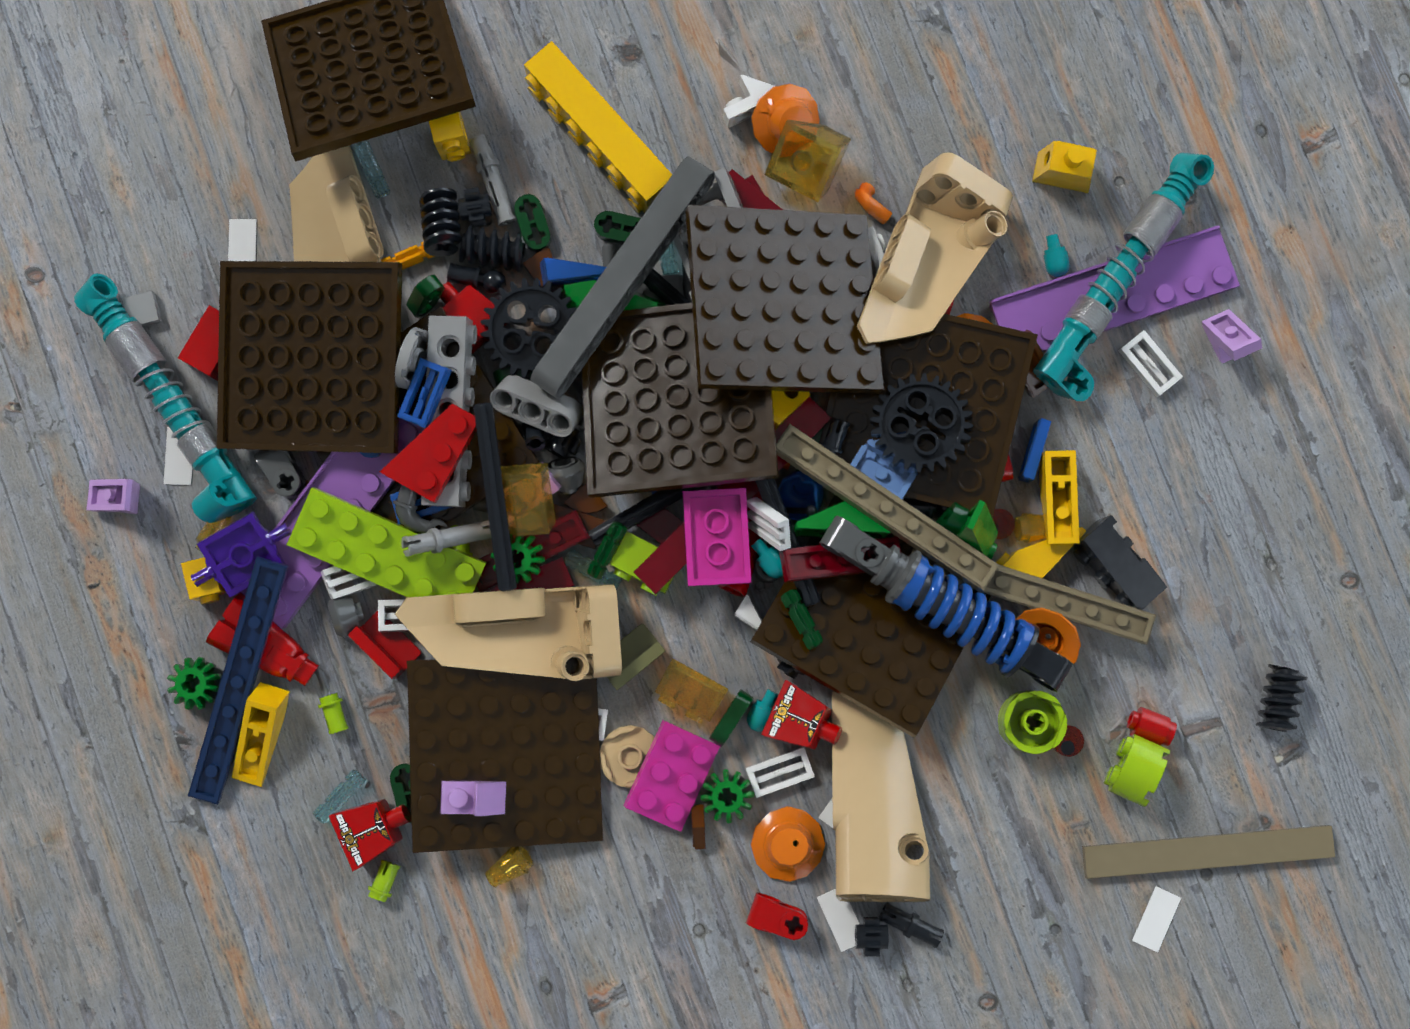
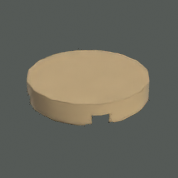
(624, 753)

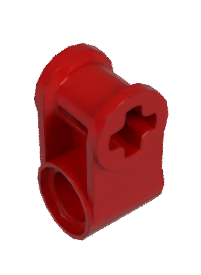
(771, 915)

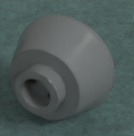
(568, 473)
(345, 615)

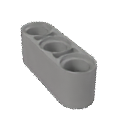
(536, 407)

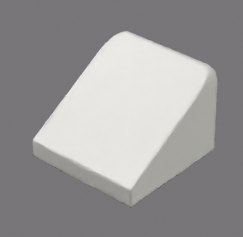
(748, 614)

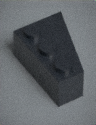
(1118, 564)

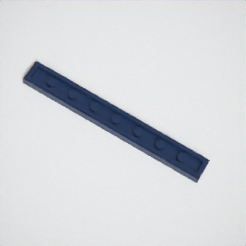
(238, 680)

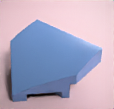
(871, 463)

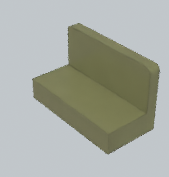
(637, 652)

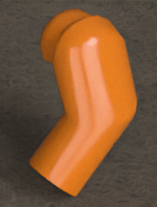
(870, 205)

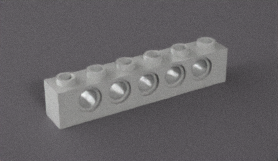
(442, 332)

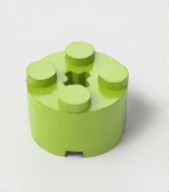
(1046, 710)
(1137, 770)

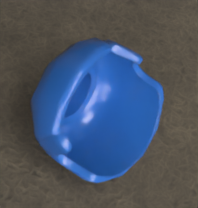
(800, 491)

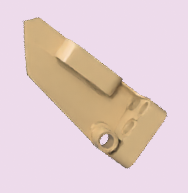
(332, 212)
(934, 248)
(521, 630)
(875, 811)

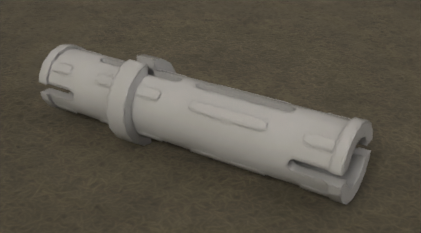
(488, 167)
(437, 539)

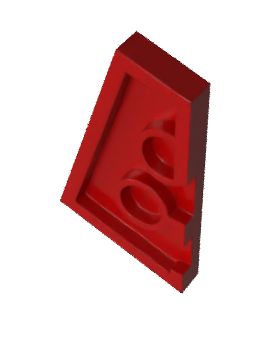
(434, 454)

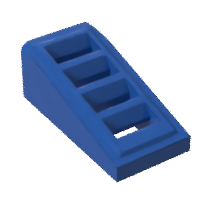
(568, 272)

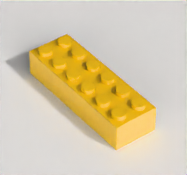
(596, 126)

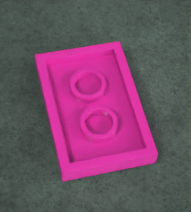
(716, 537)
(671, 776)

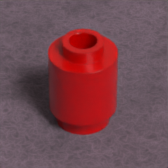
(1152, 726)

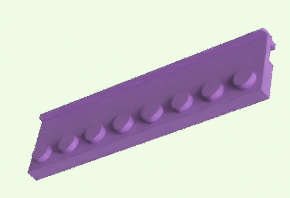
(1177, 276)
(346, 477)

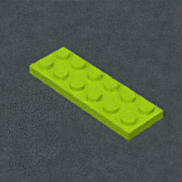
(373, 549)

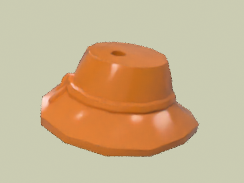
(777, 107)
(1063, 633)
(774, 844)

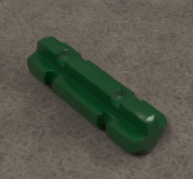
(606, 550)
(802, 619)

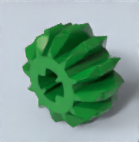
(529, 560)
(186, 675)
(734, 788)

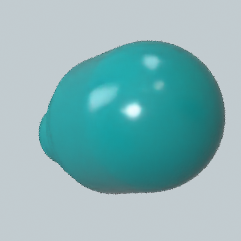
(1056, 257)
(769, 559)
(761, 710)

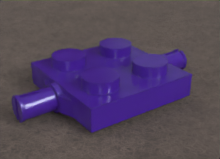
(233, 552)

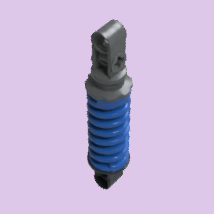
(916, 583)

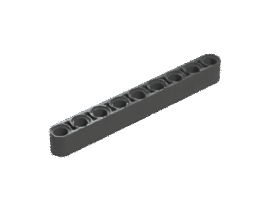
(622, 278)

